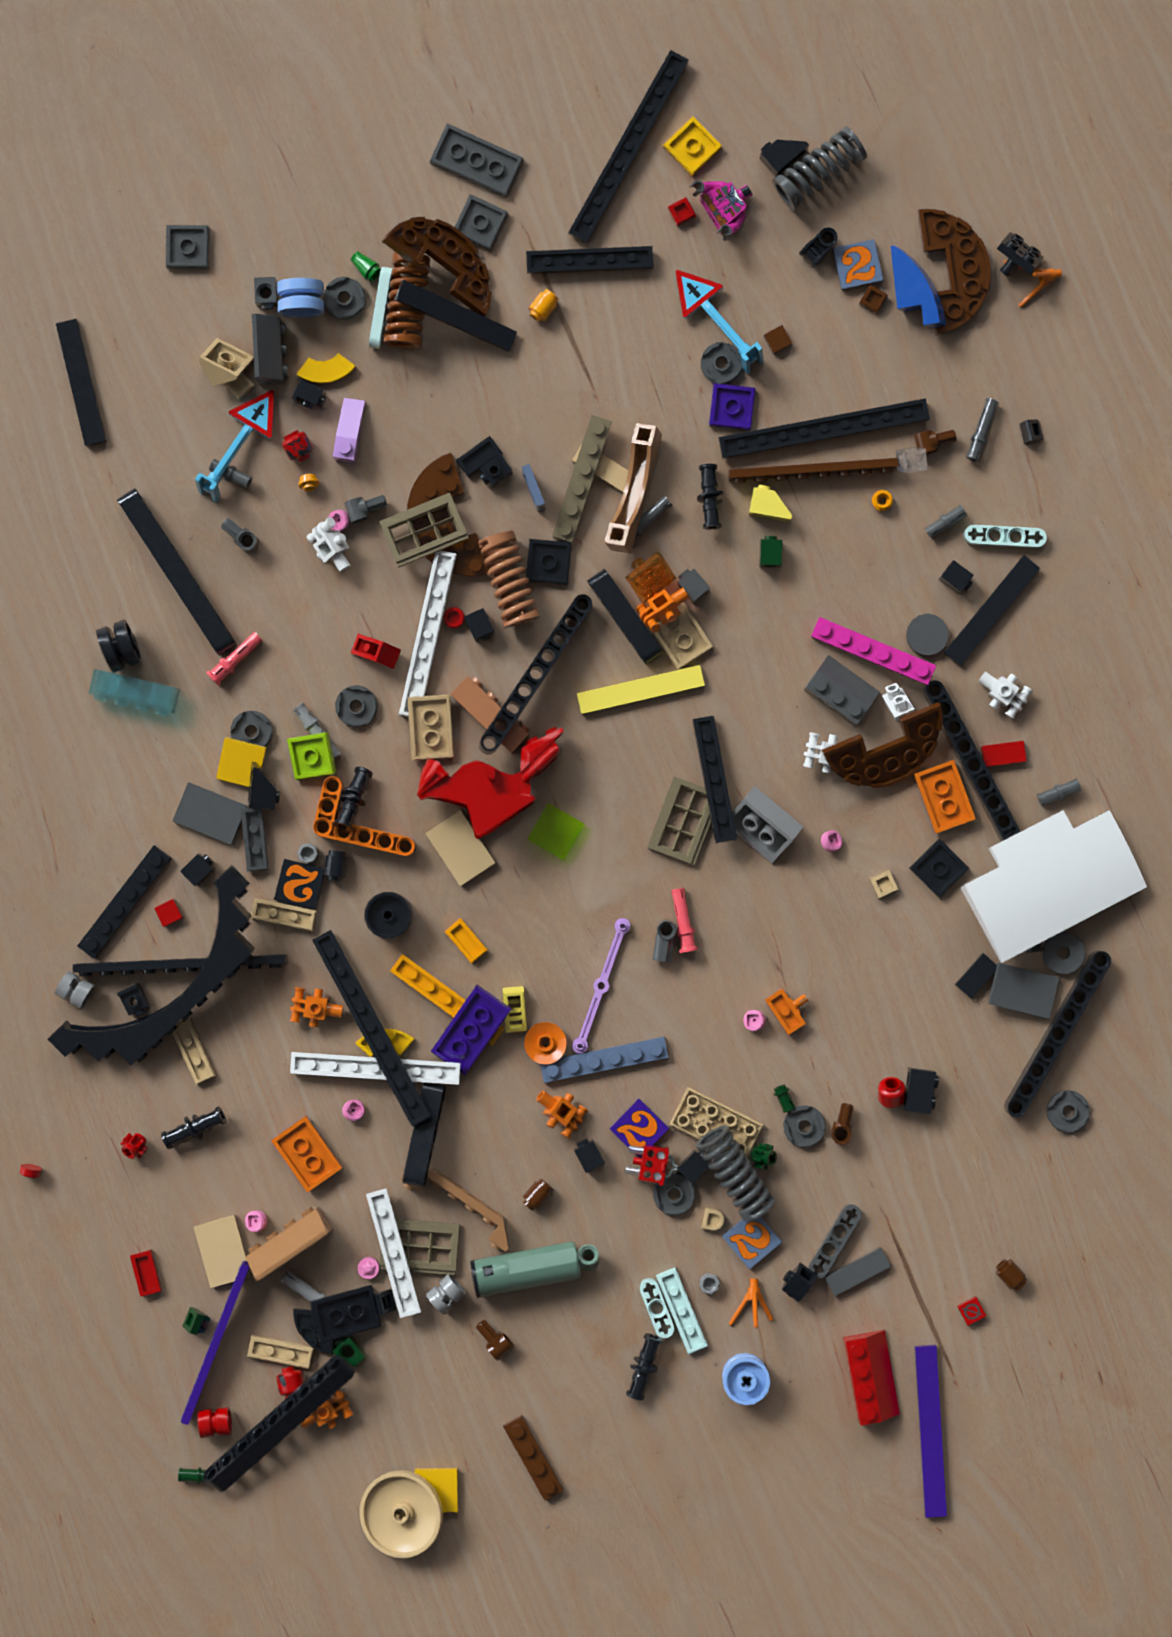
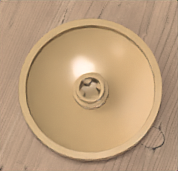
(401, 1514)

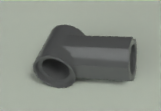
(664, 943)

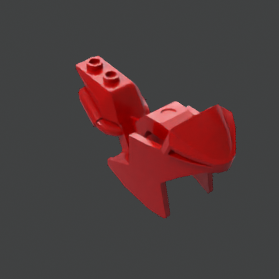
(488, 792)

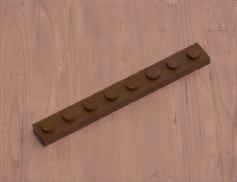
(803, 471)

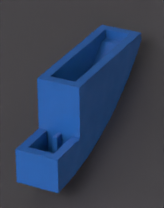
(915, 289)

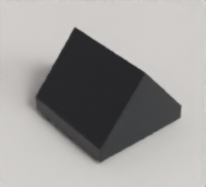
(1031, 431)
(384, 1301)

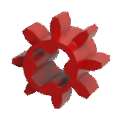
(134, 1145)

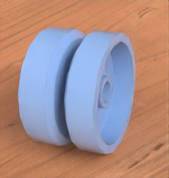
(300, 297)
(747, 1391)

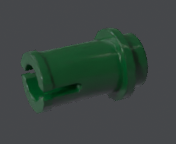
(784, 1098)
(191, 1475)

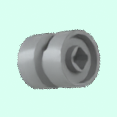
(74, 989)
(447, 1293)

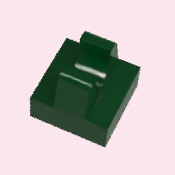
(194, 1320)

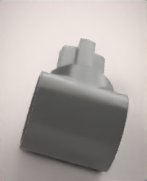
(359, 509)
(239, 535)

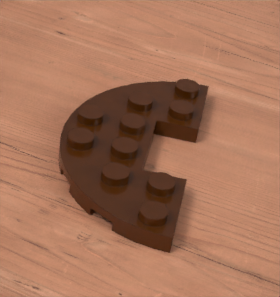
(451, 250)
(966, 265)
(434, 481)
(893, 760)

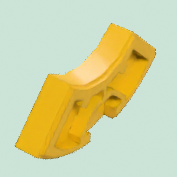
(326, 371)
(398, 1038)

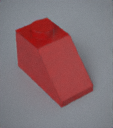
(376, 651)

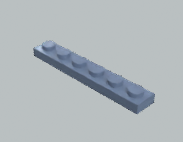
(605, 1059)

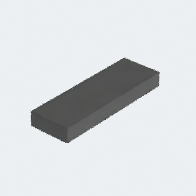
(254, 839)
(857, 1271)

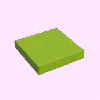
(311, 755)

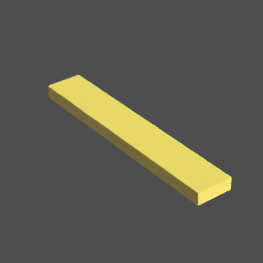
(640, 689)

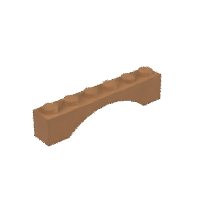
(643, 455)

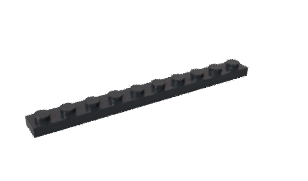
(628, 146)
(824, 428)
(168, 965)
(371, 1028)

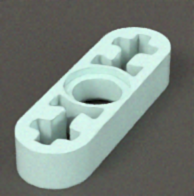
(656, 1290)

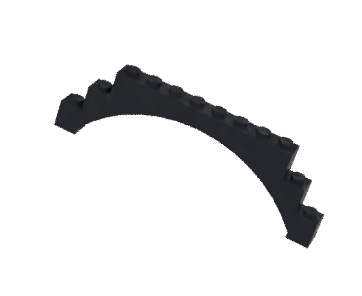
(138, 1036)

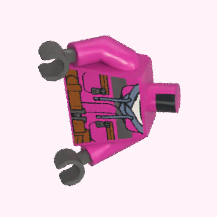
(723, 204)

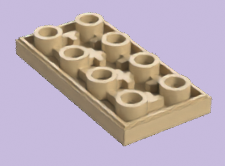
(700, 1114)

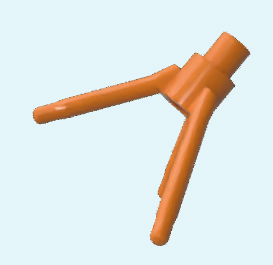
(1045, 276)
(753, 1295)

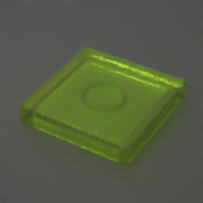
(555, 831)

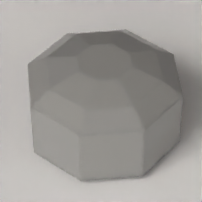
(307, 853)
(709, 1283)

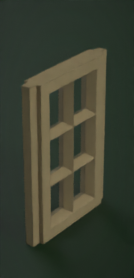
(415, 513)
(664, 818)
(432, 1228)

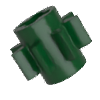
(763, 1156)

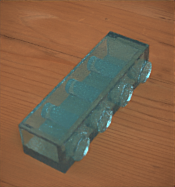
(133, 691)

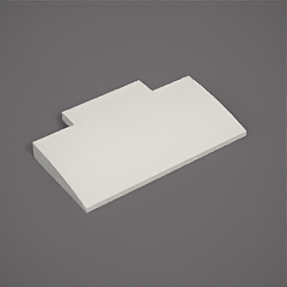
(1051, 881)

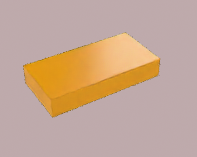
(466, 940)

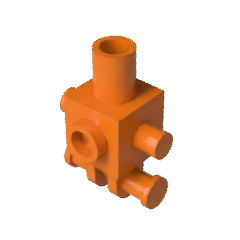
(661, 608)
(315, 1007)
(561, 1112)
(329, 1411)

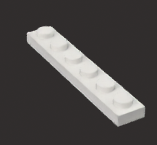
(393, 1253)

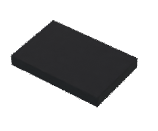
(345, 1313)

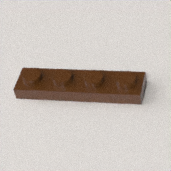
(533, 1457)

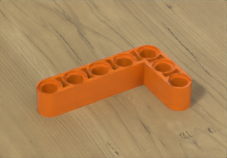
(353, 838)

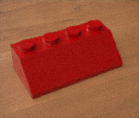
(871, 1377)

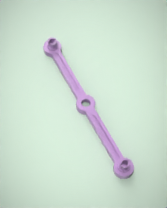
(580, 1044)

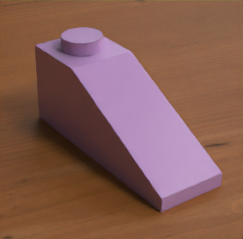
(349, 431)

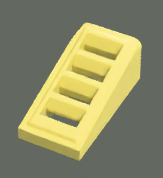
(515, 991)

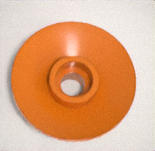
(534, 1039)

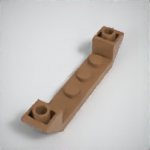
(499, 1236)

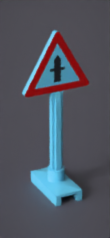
(695, 293)
(256, 416)

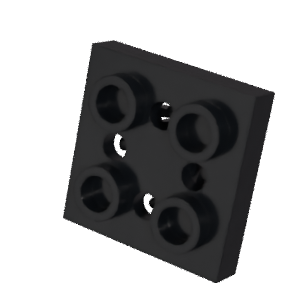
(1018, 255)

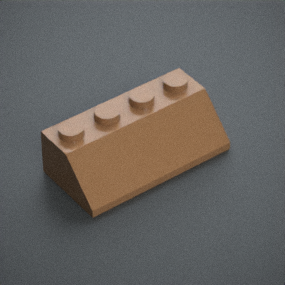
(288, 1243)

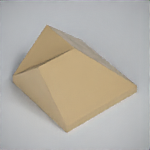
(224, 362)

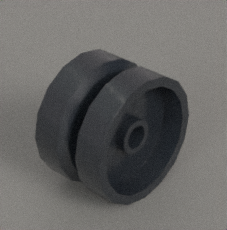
(119, 646)
(385, 927)

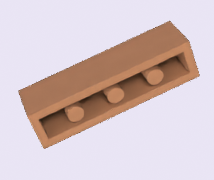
(484, 710)

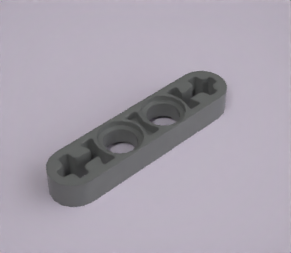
(837, 1242)

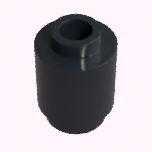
(335, 865)

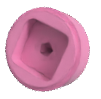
(341, 519)
(831, 841)
(754, 1020)
(353, 1110)
(256, 1221)
(368, 1267)

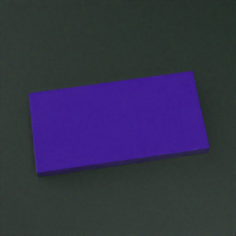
(471, 1029)

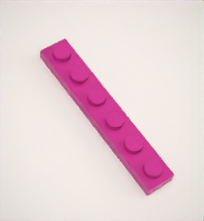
(873, 651)

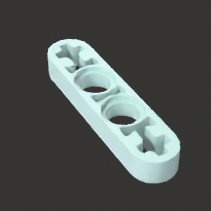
(380, 308)
(1005, 532)

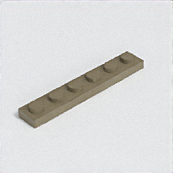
(582, 478)

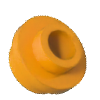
(308, 482)
(888, 497)

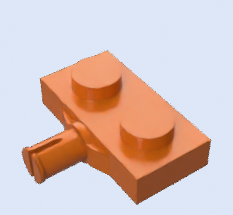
(787, 1010)

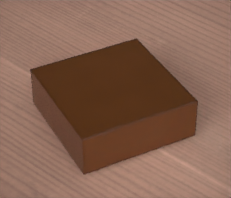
(873, 299)
(777, 339)

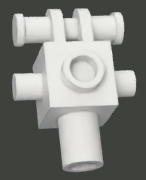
(329, 544)
(1003, 691)
(812, 745)

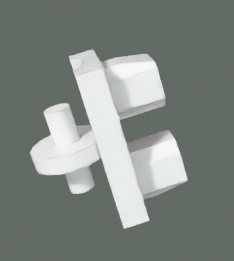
(897, 701)

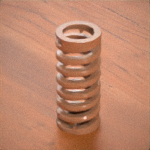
(509, 619)

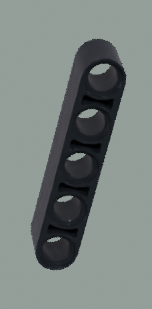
(625, 616)
(424, 1136)

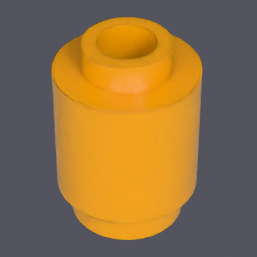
(543, 305)

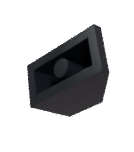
(781, 154)
(261, 789)

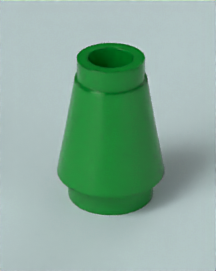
(367, 267)

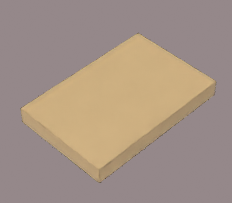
(683, 638)
(430, 727)
(459, 848)
(221, 1250)

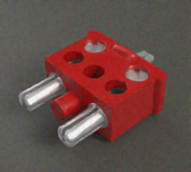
(659, 1162)

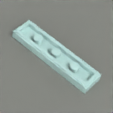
(681, 1310)

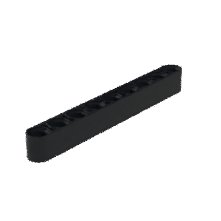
(176, 571)
(538, 664)
(972, 754)
(1066, 1027)
(279, 1423)

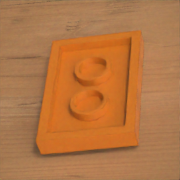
(944, 796)
(306, 1153)

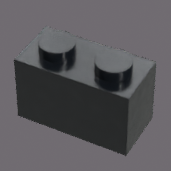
(919, 1090)

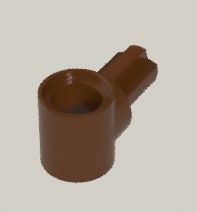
(931, 441)
(843, 1123)
(498, 1344)

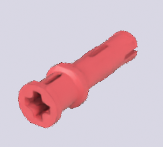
(227, 664)
(685, 930)

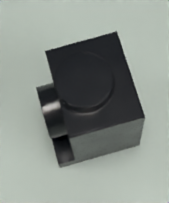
(309, 395)
(503, 471)
(137, 992)

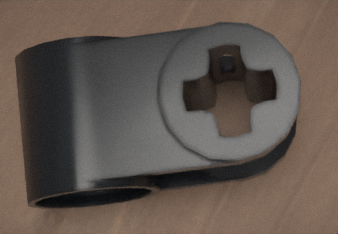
(816, 249)

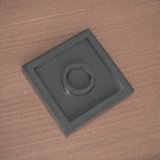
(481, 221)
(187, 246)

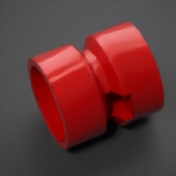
(214, 1422)

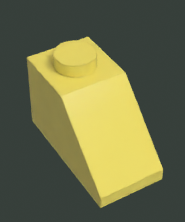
(768, 504)

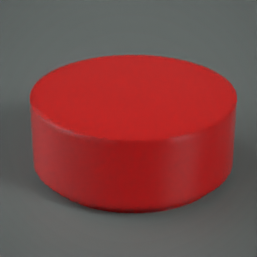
(454, 617)
(30, 1170)

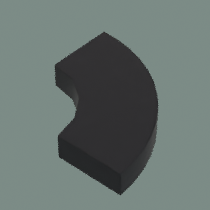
(305, 1326)

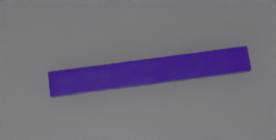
(215, 1342)
(930, 1431)

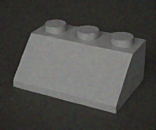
(764, 824)

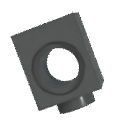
(262, 284)
(693, 584)

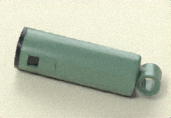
(531, 1268)

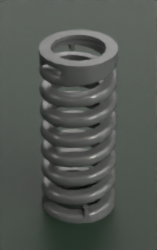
(784, 184)
(734, 1179)

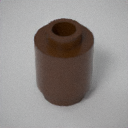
(537, 1194)
(1011, 1274)

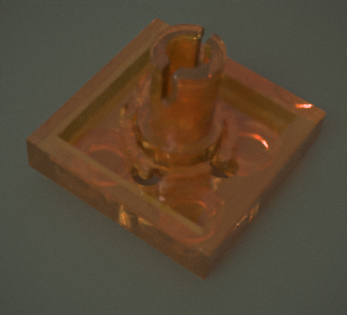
(649, 576)

